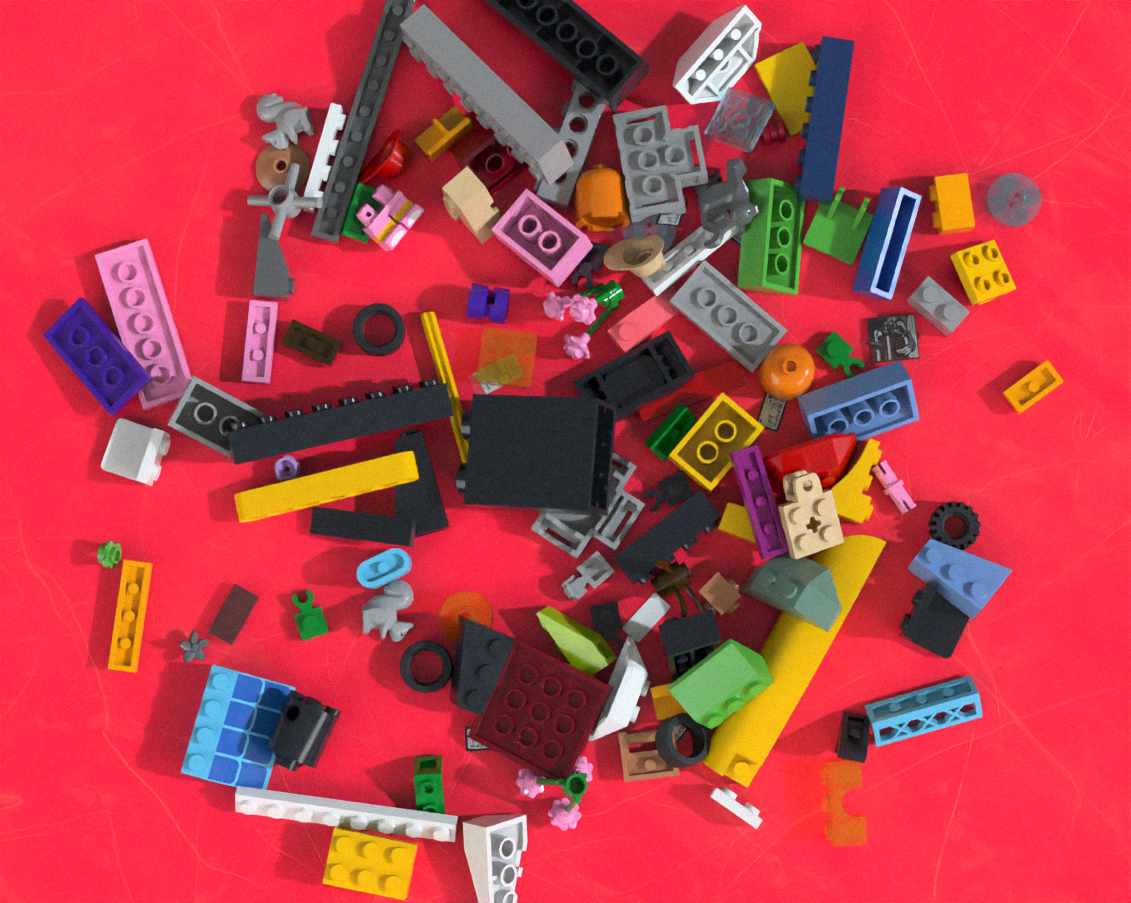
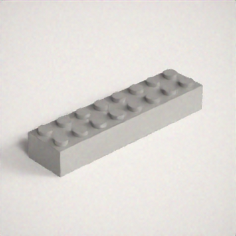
(486, 95)

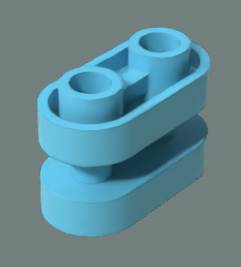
(384, 568)

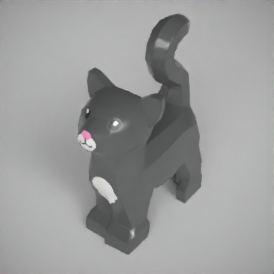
(721, 196)

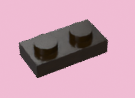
(311, 343)

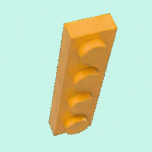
(130, 616)

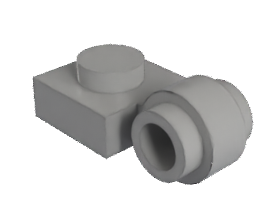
(593, 571)

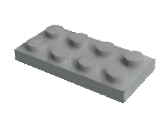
(728, 316)

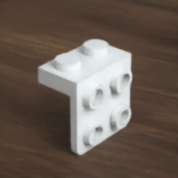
(136, 451)

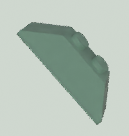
(796, 588)

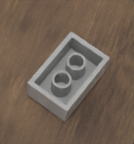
(207, 411)

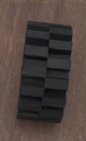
(962, 511)

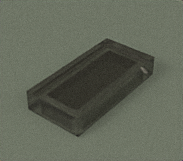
(233, 614)

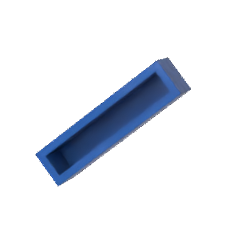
(886, 243)

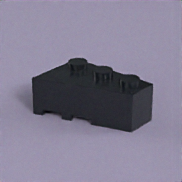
(688, 641)
(477, 664)

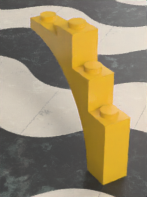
(847, 495)

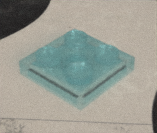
(739, 119)

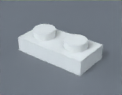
(746, 812)

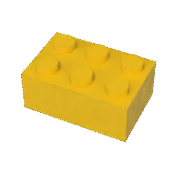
(706, 447)
(370, 863)

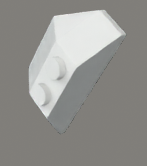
(718, 57)
(629, 683)

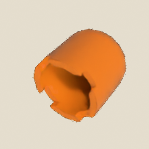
(601, 200)
(786, 372)

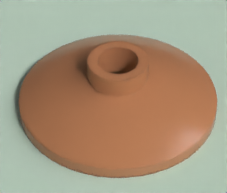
(267, 166)

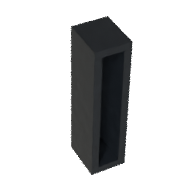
(667, 537)

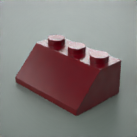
(486, 158)

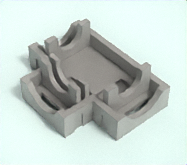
(657, 161)
(581, 528)

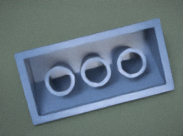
(861, 404)

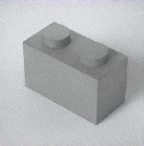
(938, 306)

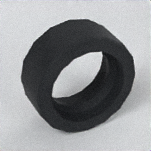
(364, 315)
(406, 670)
(665, 744)

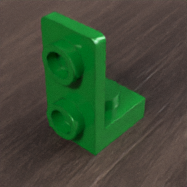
(429, 784)

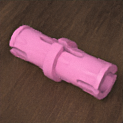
(893, 487)

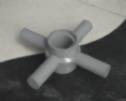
(284, 201)

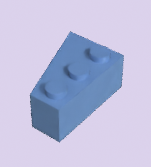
(958, 575)

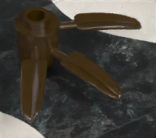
(672, 580)

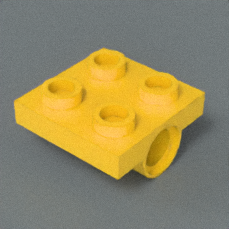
(983, 272)

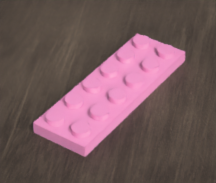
(145, 320)

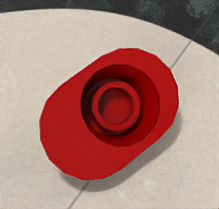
(390, 160)

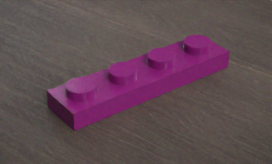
(759, 502)

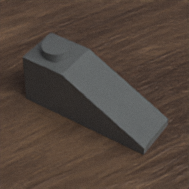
(272, 272)

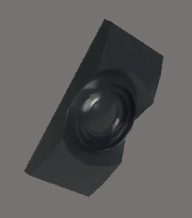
(638, 376)

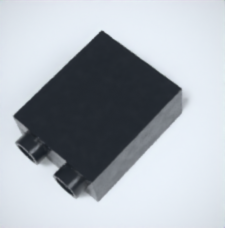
(538, 454)

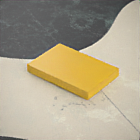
(786, 83)

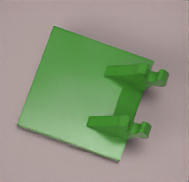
(839, 229)

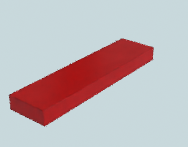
(702, 387)

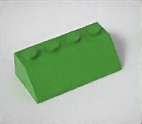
(772, 239)

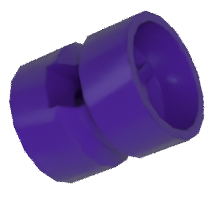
(478, 303)

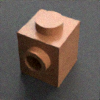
(720, 594)

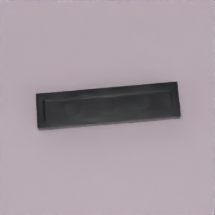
(363, 526)

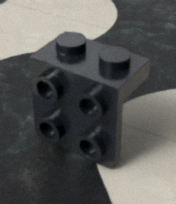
(933, 623)

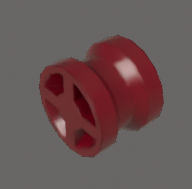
(773, 132)

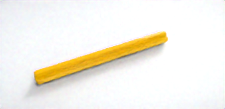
(445, 376)

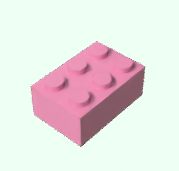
(542, 237)

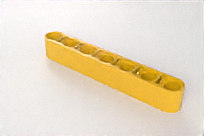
(326, 486)

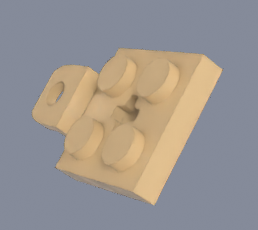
(808, 501)

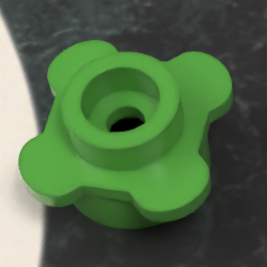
(109, 554)

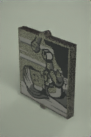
(893, 338)

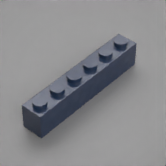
(825, 120)

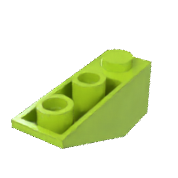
(577, 642)

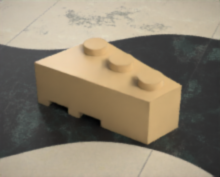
(471, 203)

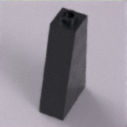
(421, 497)

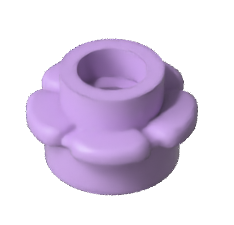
(287, 461)

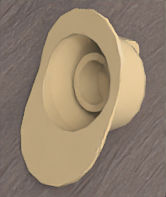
(638, 255)

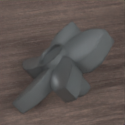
(193, 647)

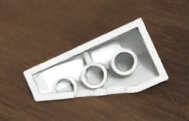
(494, 854)

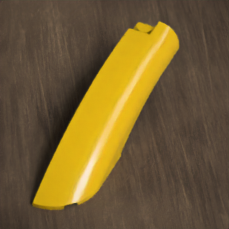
(792, 657)

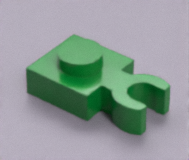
(836, 352)
(311, 620)

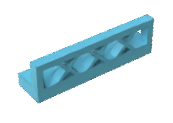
(924, 705)

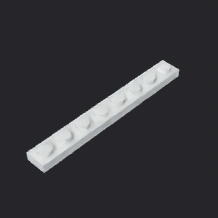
(346, 814)

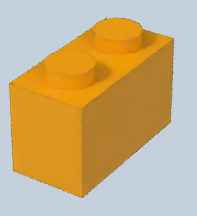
(951, 204)

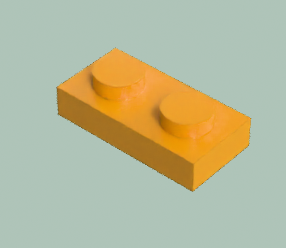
(1033, 387)

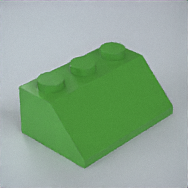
(721, 683)

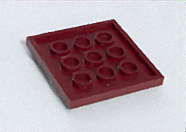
(541, 711)

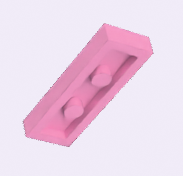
(259, 342)

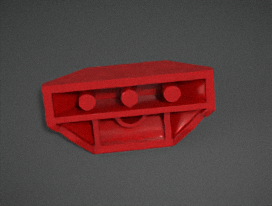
(825, 456)

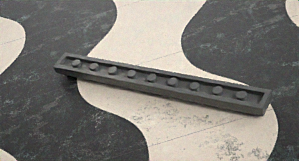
(362, 120)

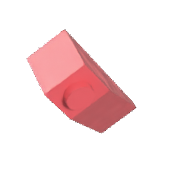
(643, 321)

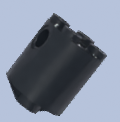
(301, 731)

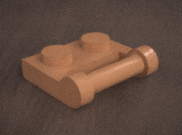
(646, 763)

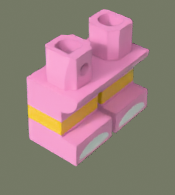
(392, 218)

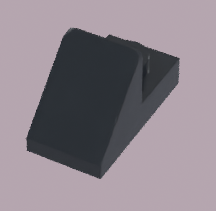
(853, 737)

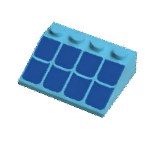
(234, 728)

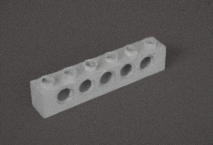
(561, 193)

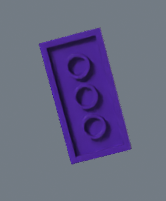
(97, 356)

